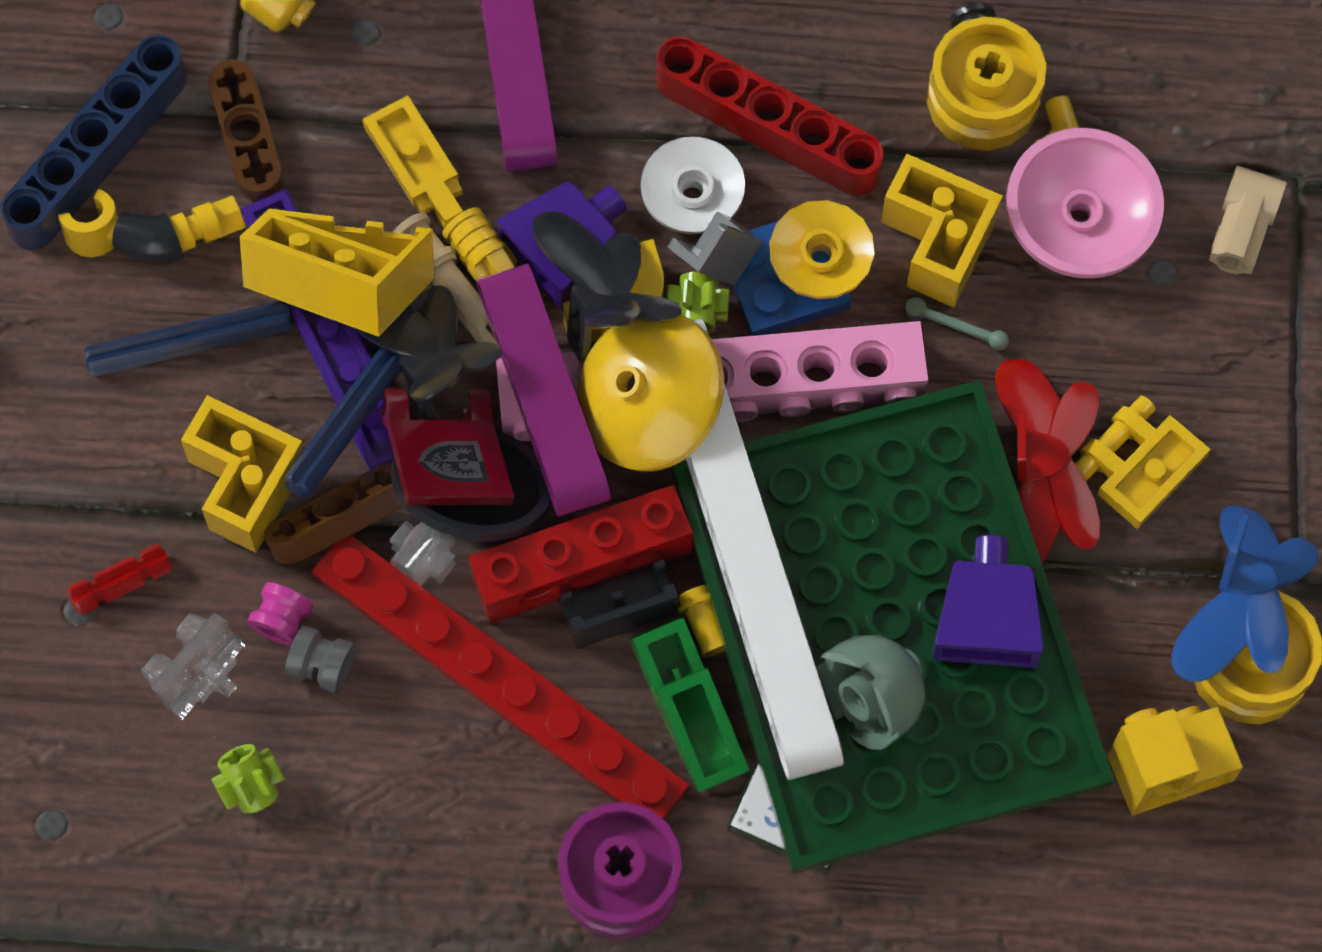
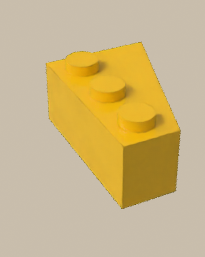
(337, 270)

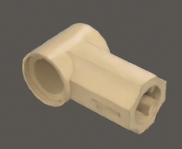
(1248, 209)

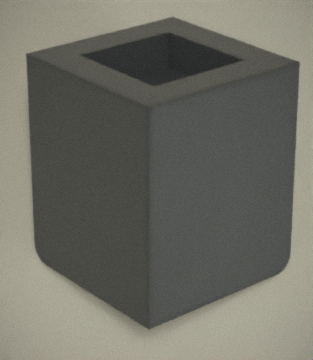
(721, 250)

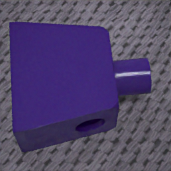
(593, 214)
(990, 611)

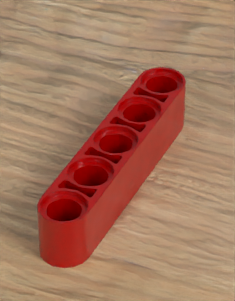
(759, 95)

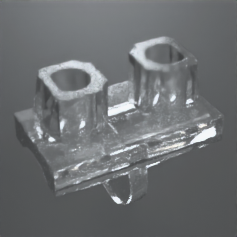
(198, 667)

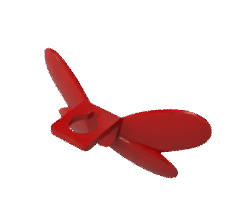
(1048, 437)

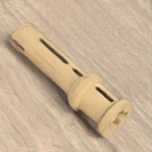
(447, 274)

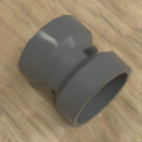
(320, 659)

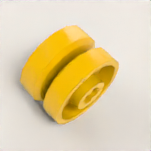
(986, 83)
(1259, 697)

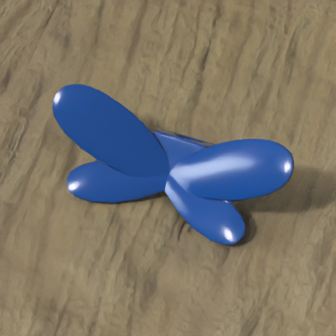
(1249, 600)

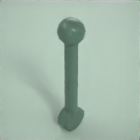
(917, 309)

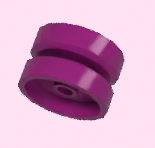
(614, 838)

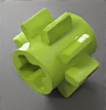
(701, 298)
(248, 778)

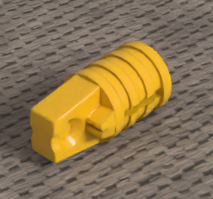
(478, 244)

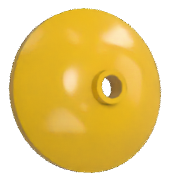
(672, 398)

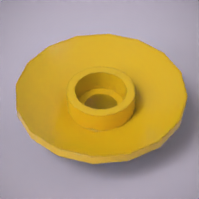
(823, 228)

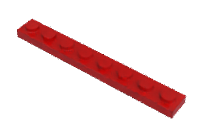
(498, 678)

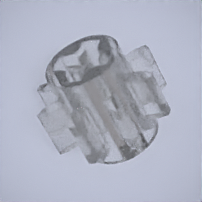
(422, 553)

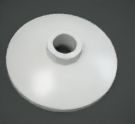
(692, 164)

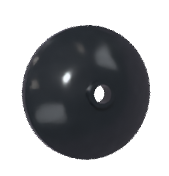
(491, 522)

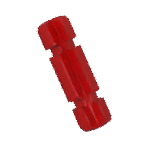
(119, 579)

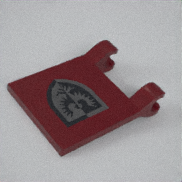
(447, 458)

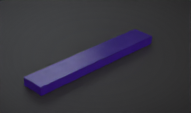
(335, 349)

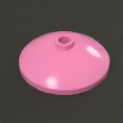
(1089, 174)

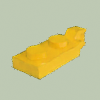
(415, 159)

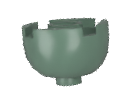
(874, 687)

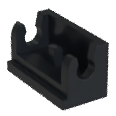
(619, 605)

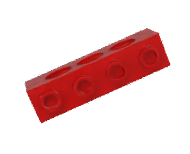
(580, 553)

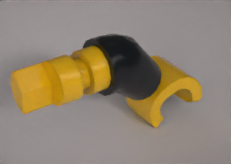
(147, 237)

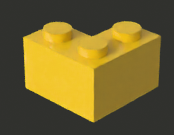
(949, 219)
(251, 469)
(1172, 756)

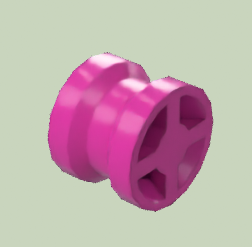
(280, 613)

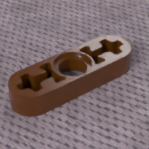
(252, 110)
(316, 523)

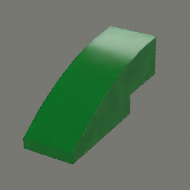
(689, 704)

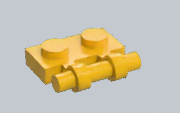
(1152, 471)

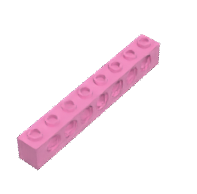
(787, 356)

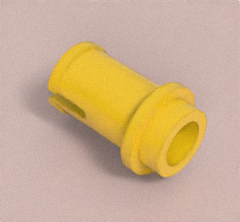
(701, 618)

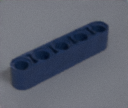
(96, 119)

